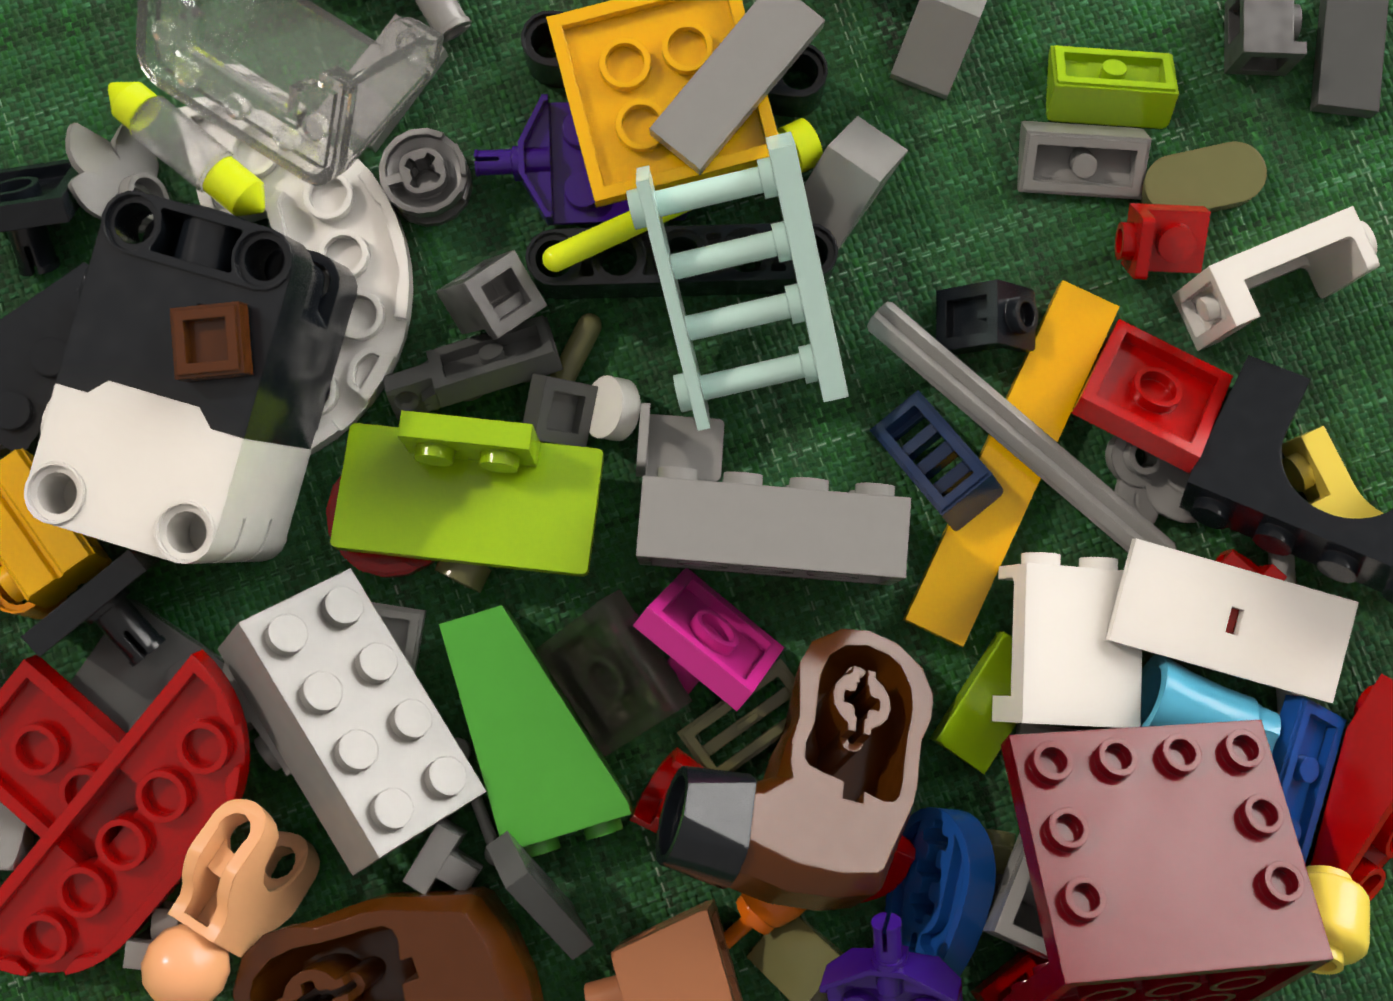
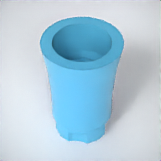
(1182, 697)

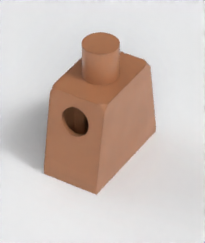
(672, 962)

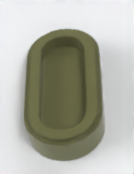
(1209, 176)

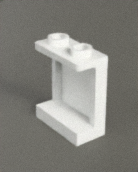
(1330, 249)
(1059, 648)

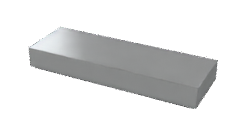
(735, 80)

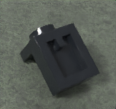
(986, 317)

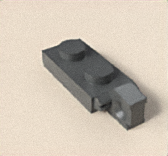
(474, 368)

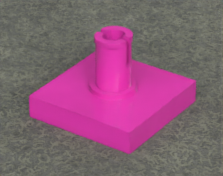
(708, 639)

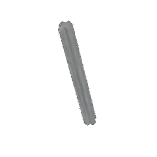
(1012, 428)

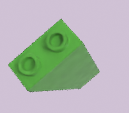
(527, 738)

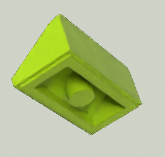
(1110, 87)
(968, 723)

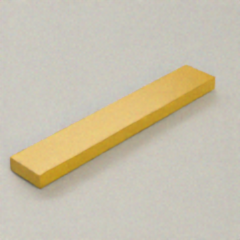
(1045, 393)

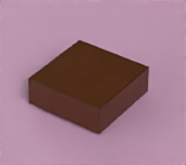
(211, 341)

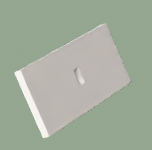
(1182, 607)

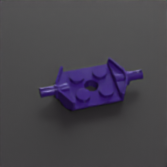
(551, 168)
(889, 971)

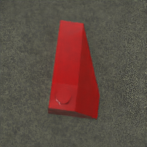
(1359, 808)

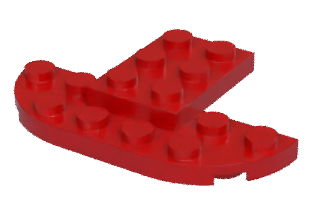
(107, 807)

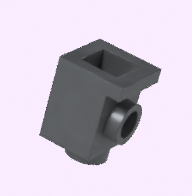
(1262, 37)
(492, 296)

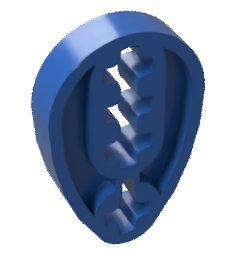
(946, 887)

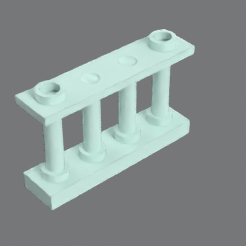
(789, 240)

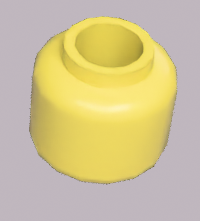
(1344, 914)

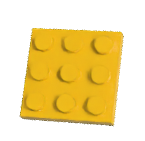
(625, 68)

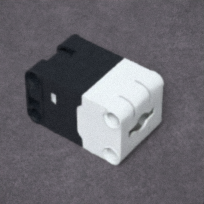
(194, 463)

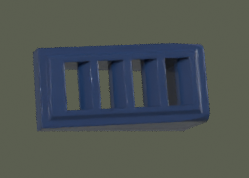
(961, 491)

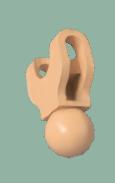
(226, 902)

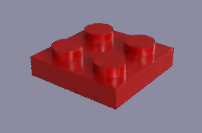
(1153, 395)

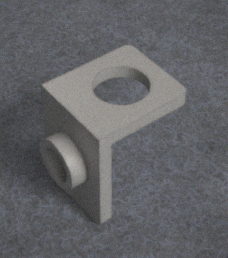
(677, 442)

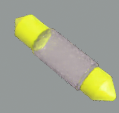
(186, 148)

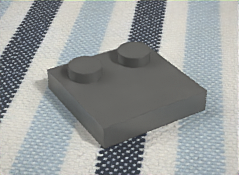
(126, 690)

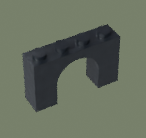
(1245, 487)

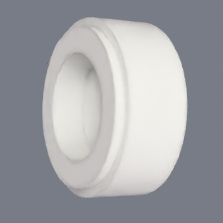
(615, 408)

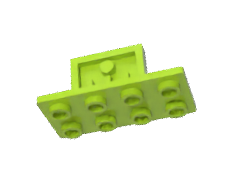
(468, 494)

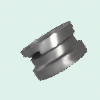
(425, 177)

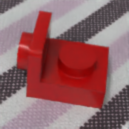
(1162, 239)

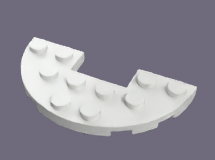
(359, 229)

